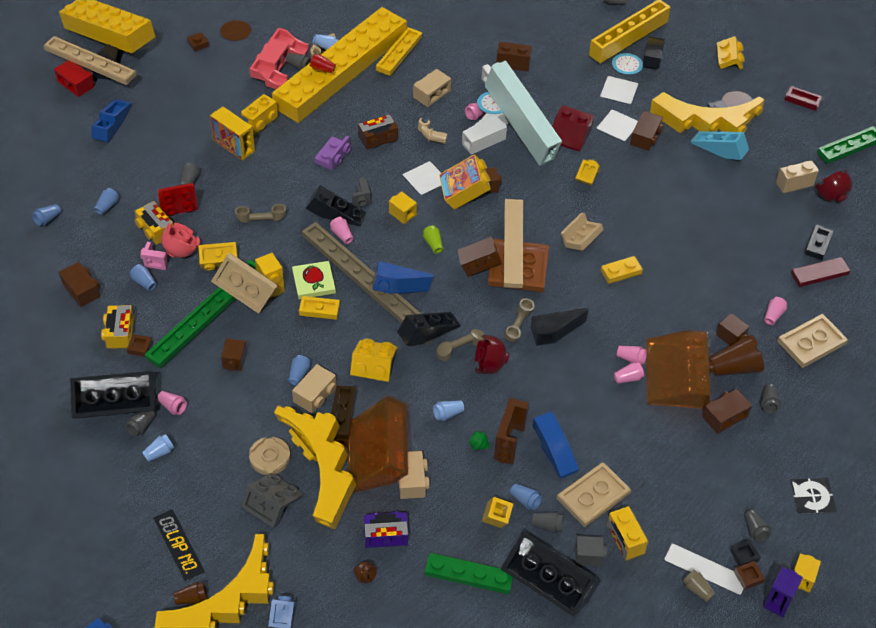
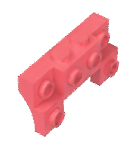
(273, 57)

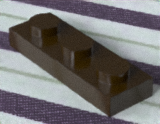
(343, 409)

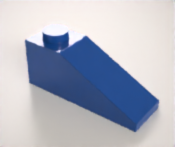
(398, 279)

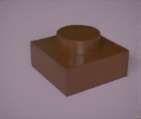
(198, 41)
(139, 345)
(749, 575)

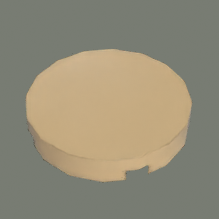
(269, 455)

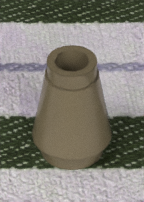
(698, 585)

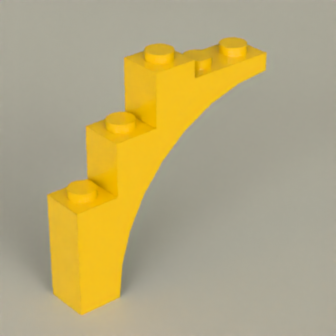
(684, 115)
(334, 486)
(228, 605)

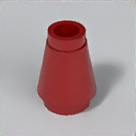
(321, 63)

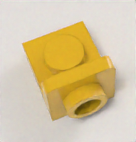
(588, 172)

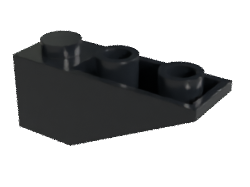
(330, 206)
(554, 326)
(424, 327)

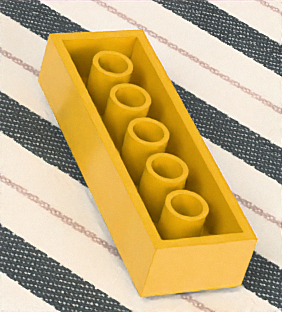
(107, 24)

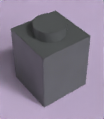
(590, 551)

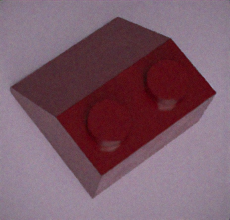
(573, 127)

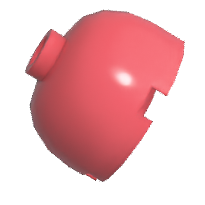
(179, 241)

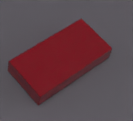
(803, 98)

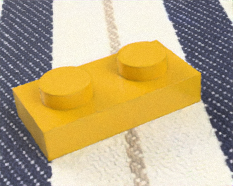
(621, 269)
(319, 307)

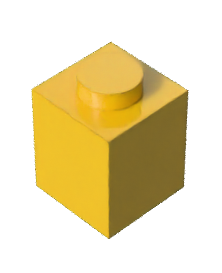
(402, 207)
(497, 512)
(808, 568)

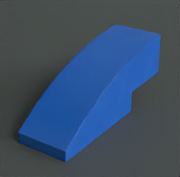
(110, 120)
(555, 444)

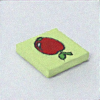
(313, 279)

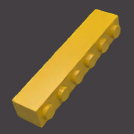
(629, 31)

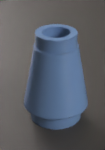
(106, 201)
(44, 215)
(142, 276)
(299, 368)
(527, 497)

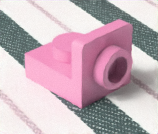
(153, 258)

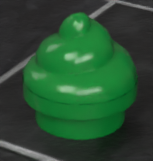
(479, 441)

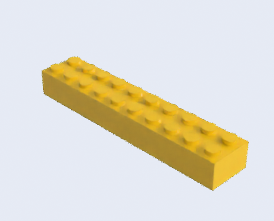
(351, 55)

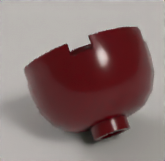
(835, 187)
(491, 355)

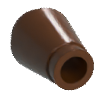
(191, 594)

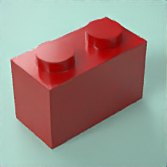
(74, 78)

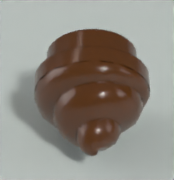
(365, 572)

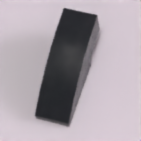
(653, 52)

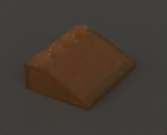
(678, 369)
(379, 445)

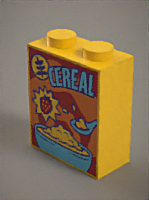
(232, 133)
(464, 181)

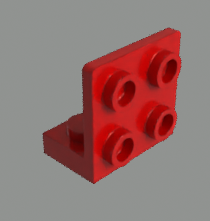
(178, 199)

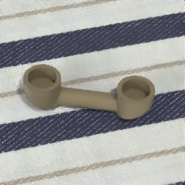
(243, 214)
(523, 310)
(444, 350)

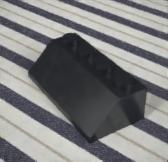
(113, 394)
(550, 574)

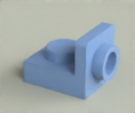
(281, 612)

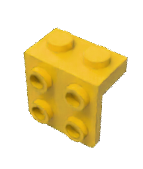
(373, 360)

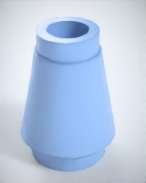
(324, 41)
(446, 409)
(158, 448)

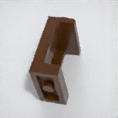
(514, 418)

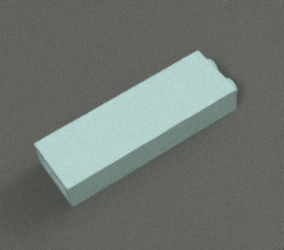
(522, 113)

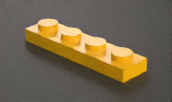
(398, 51)

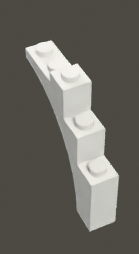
(488, 130)

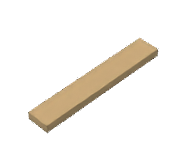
(90, 60)
(513, 243)

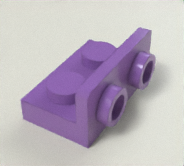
(333, 152)

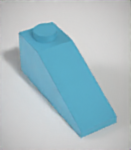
(724, 144)

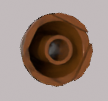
(737, 358)

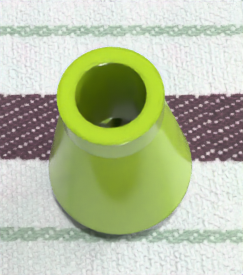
(433, 238)

